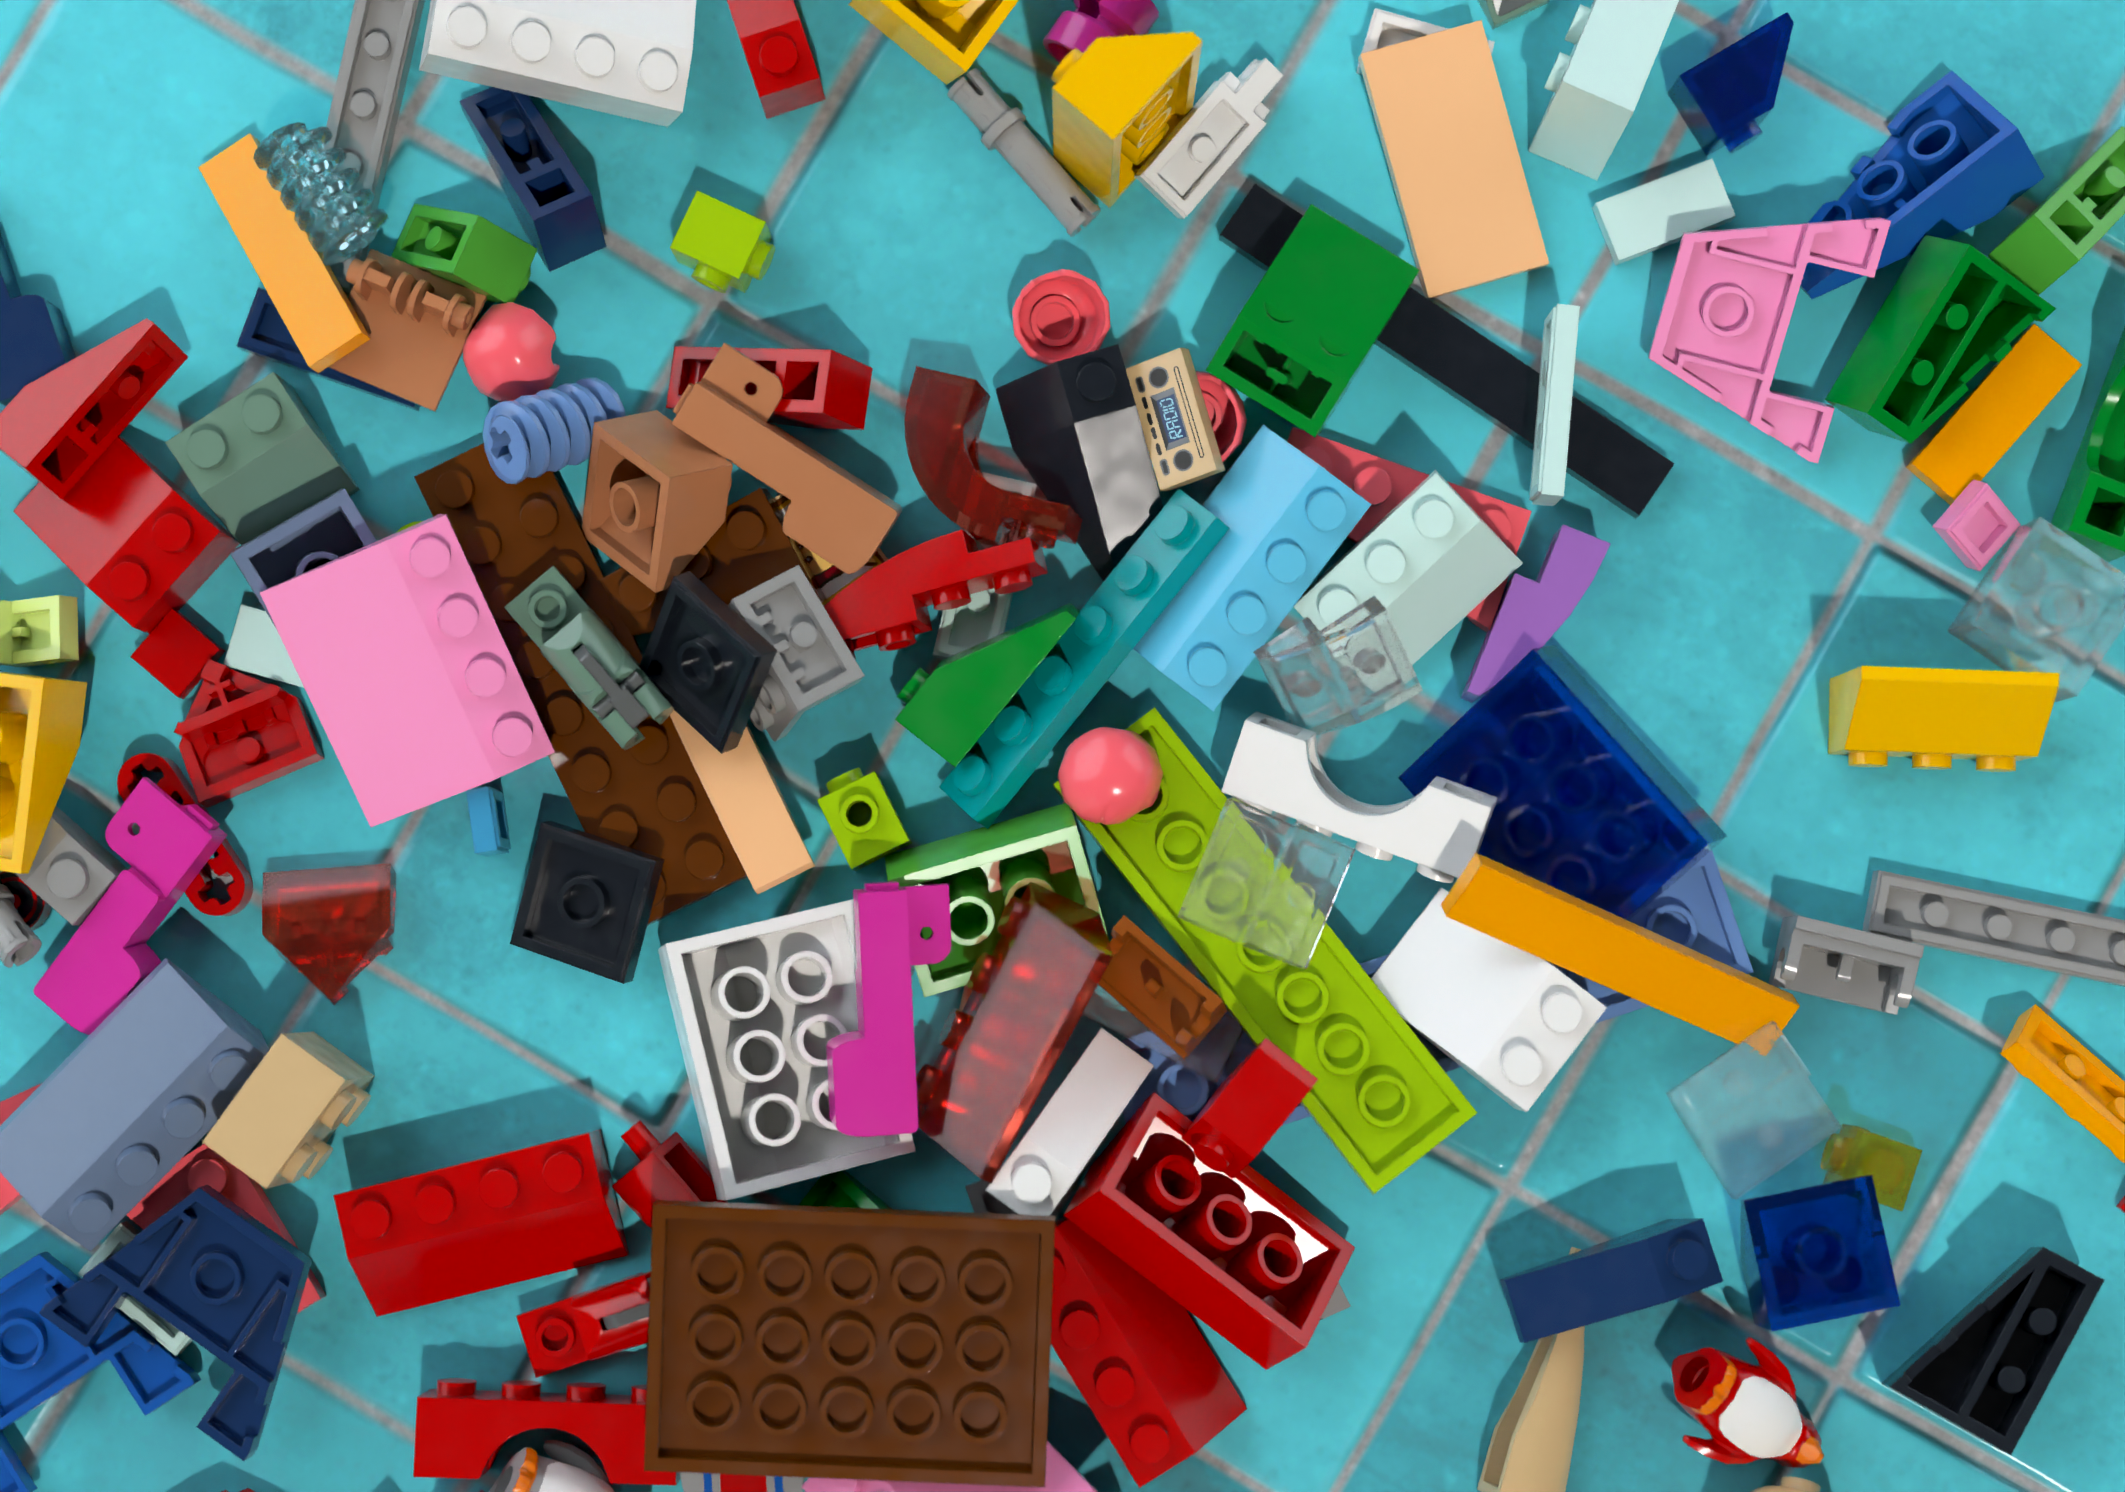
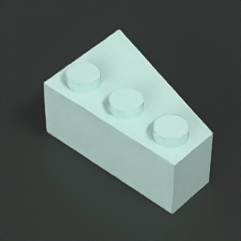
(1600, 81)

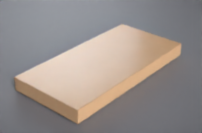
(1453, 159)

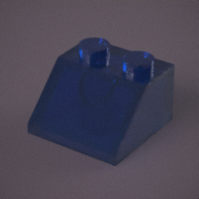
(1816, 1254)

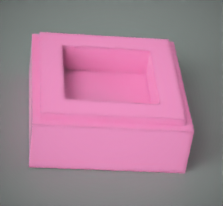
(1976, 525)

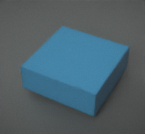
(488, 821)

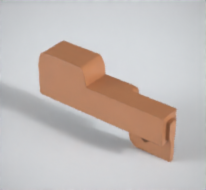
(829, 506)

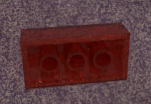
(1011, 1027)

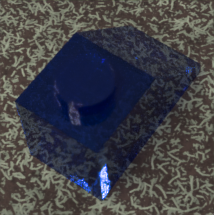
(1734, 89)

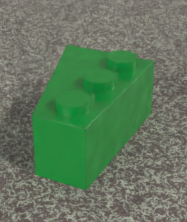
(1931, 337)

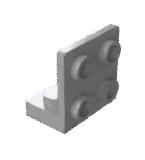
(810, 655)

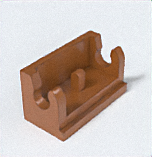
(1159, 990)

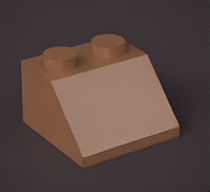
(652, 496)

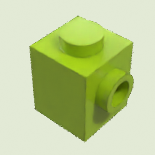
(722, 244)
(862, 818)

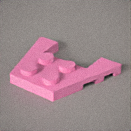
(1733, 309)

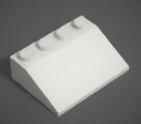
(580, 53)
(754, 1040)

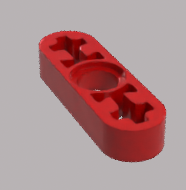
(227, 862)

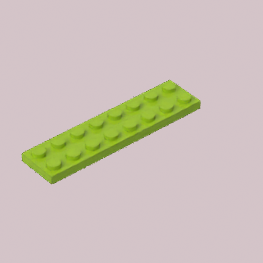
(1377, 1083)

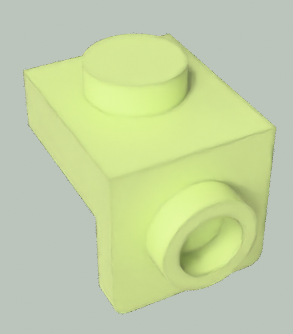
(39, 631)

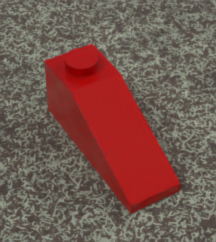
(777, 54)
(818, 384)
(80, 408)

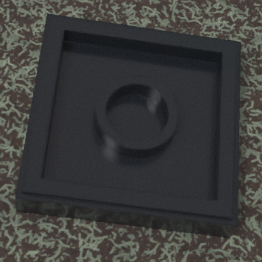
(707, 661)
(587, 901)

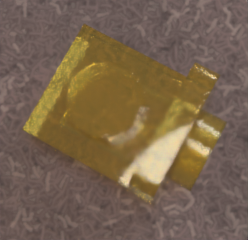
(1861, 1153)

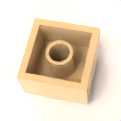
(290, 1110)

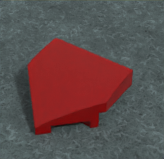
(242, 735)

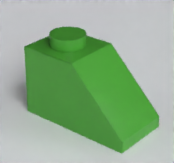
(466, 252)

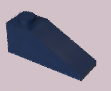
(535, 176)
(1612, 1278)

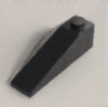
(1086, 449)

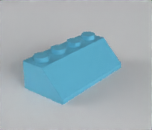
(1282, 532)

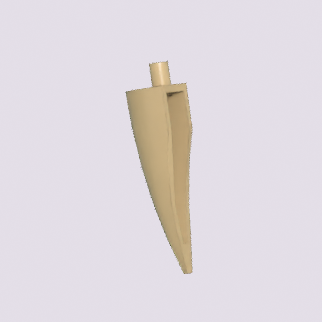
(1538, 1428)

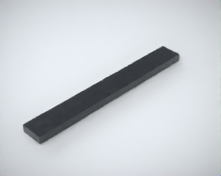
(1474, 370)

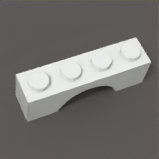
(1281, 772)

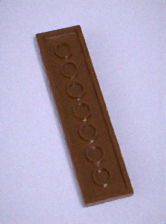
(628, 796)

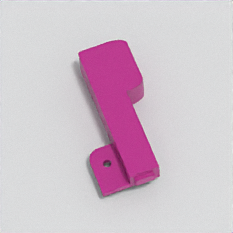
(110, 947)
(875, 1067)

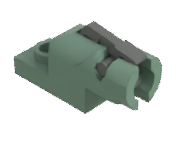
(589, 657)

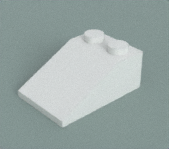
(1486, 1004)

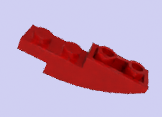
(892, 599)

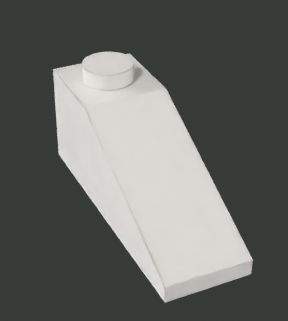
(1070, 1127)

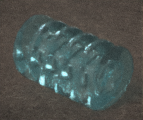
(318, 192)

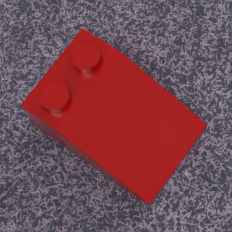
(130, 535)

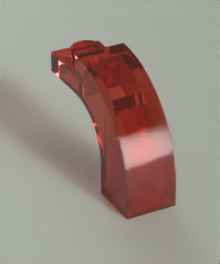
(942, 445)

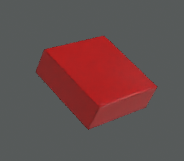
(177, 653)

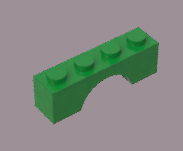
(2094, 492)

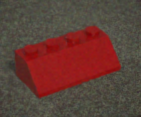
(482, 1223)
(1213, 1243)
(1135, 1358)

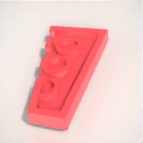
(1388, 483)

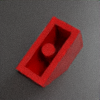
(1248, 1109)

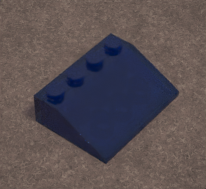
(1573, 789)

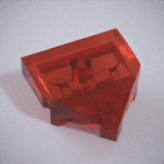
(330, 921)

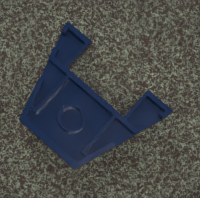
(217, 1282)

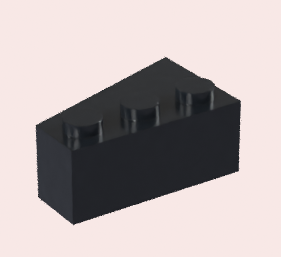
(2001, 1349)

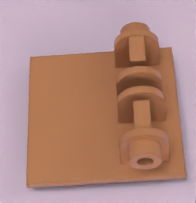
(413, 327)

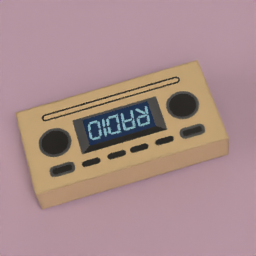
(1174, 419)

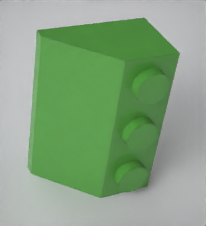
(985, 873)

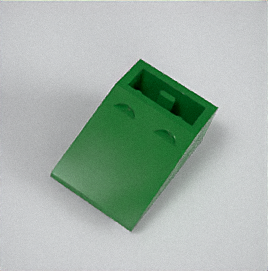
(1312, 320)

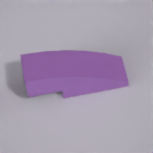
(1537, 608)

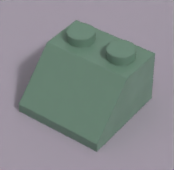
(260, 459)

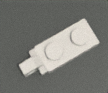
(1209, 138)

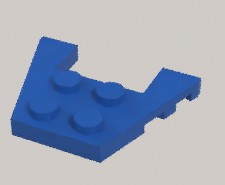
(44, 1360)

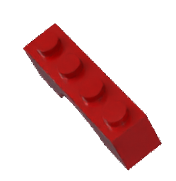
(466, 1427)

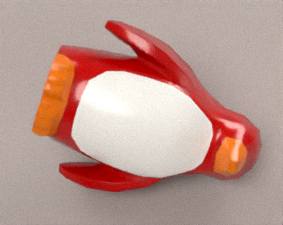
(1744, 1408)

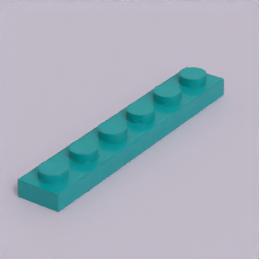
(1084, 658)

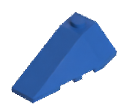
(1935, 176)

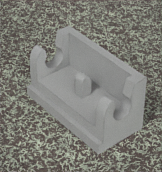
(1845, 964)

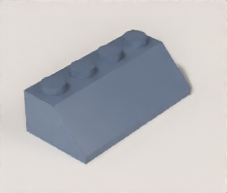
(128, 1104)

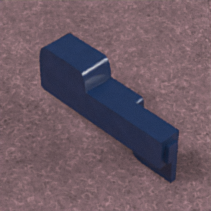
(30, 335)

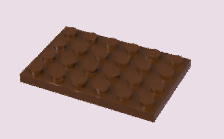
(849, 1343)

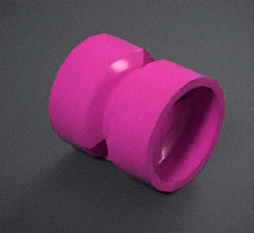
(1098, 20)

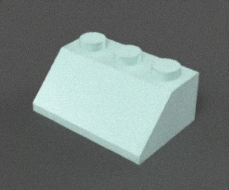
(1422, 562)

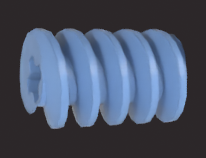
(547, 428)

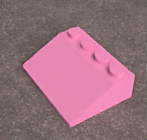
(407, 671)

